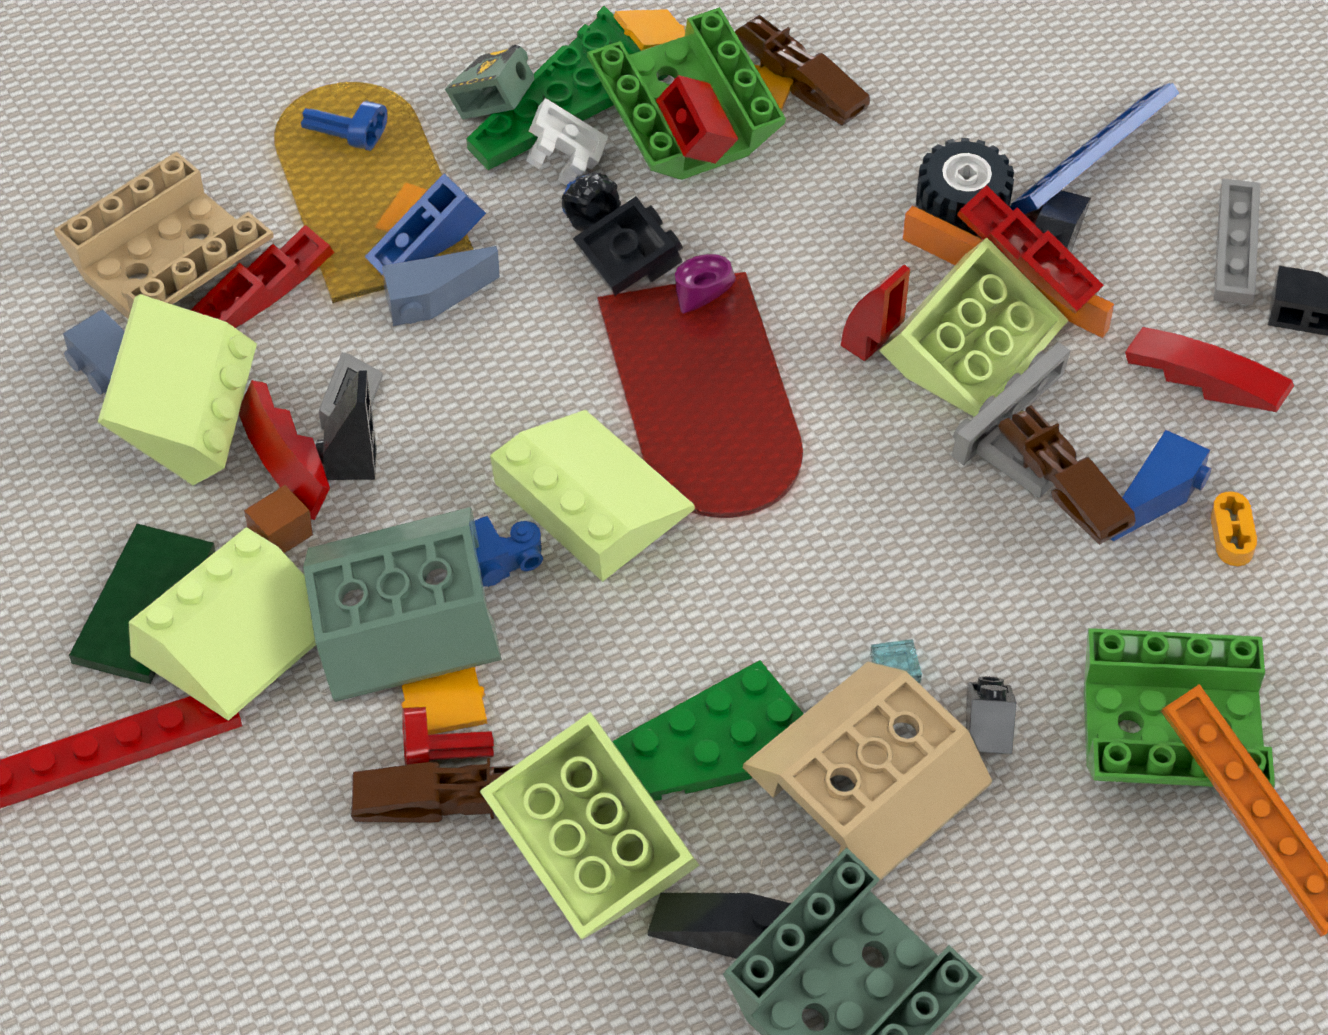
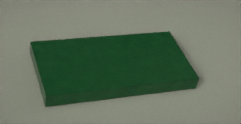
(145, 571)

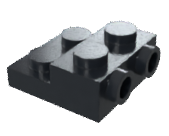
(629, 246)

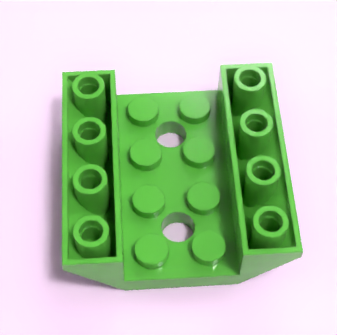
(706, 54)
(1141, 673)

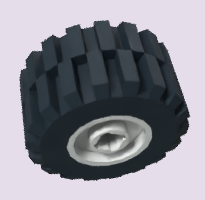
(956, 174)

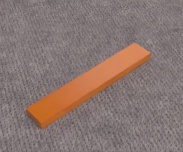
(953, 243)
(1253, 802)

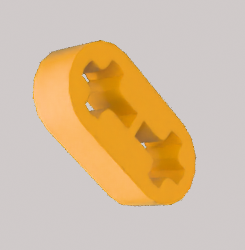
(1242, 528)

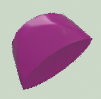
(702, 280)

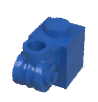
(502, 555)

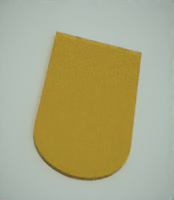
(351, 192)

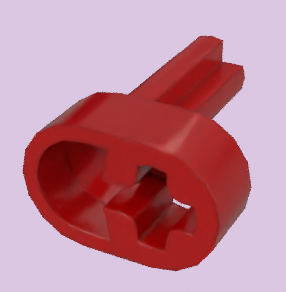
(422, 748)

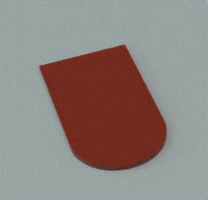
(705, 397)

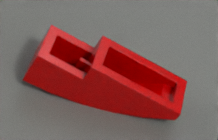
(877, 315)

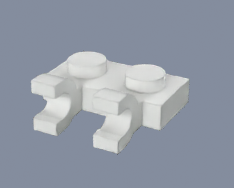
(568, 134)

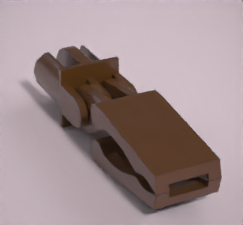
(814, 78)
(1079, 484)
(421, 792)

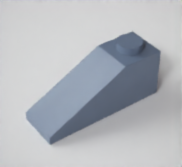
(432, 285)

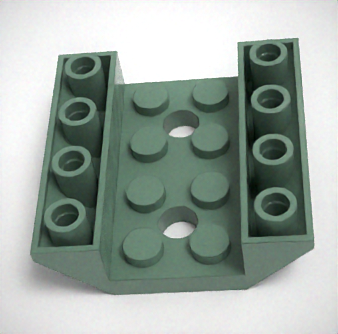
(402, 623)
(817, 963)

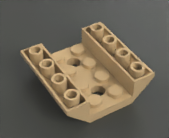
(149, 232)
(900, 784)

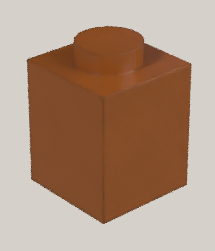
(280, 519)

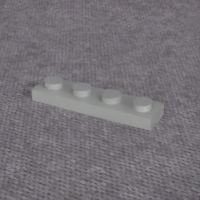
(1237, 242)
(1017, 395)

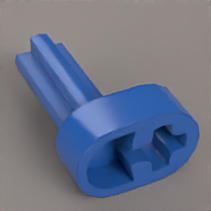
(360, 131)

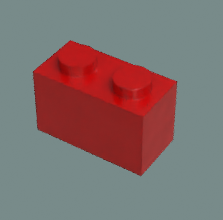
(696, 119)

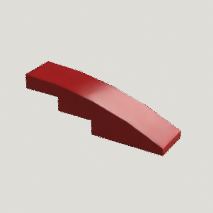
(1034, 253)
(270, 277)
(1219, 372)
(284, 453)

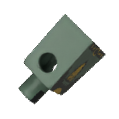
(491, 83)

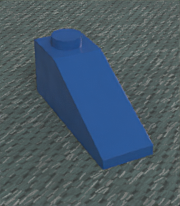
(428, 226)
(1166, 479)

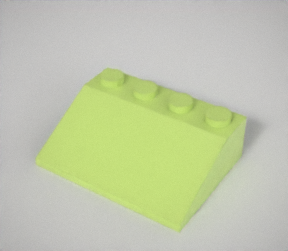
(974, 330)
(178, 387)
(588, 490)
(228, 625)
(588, 827)

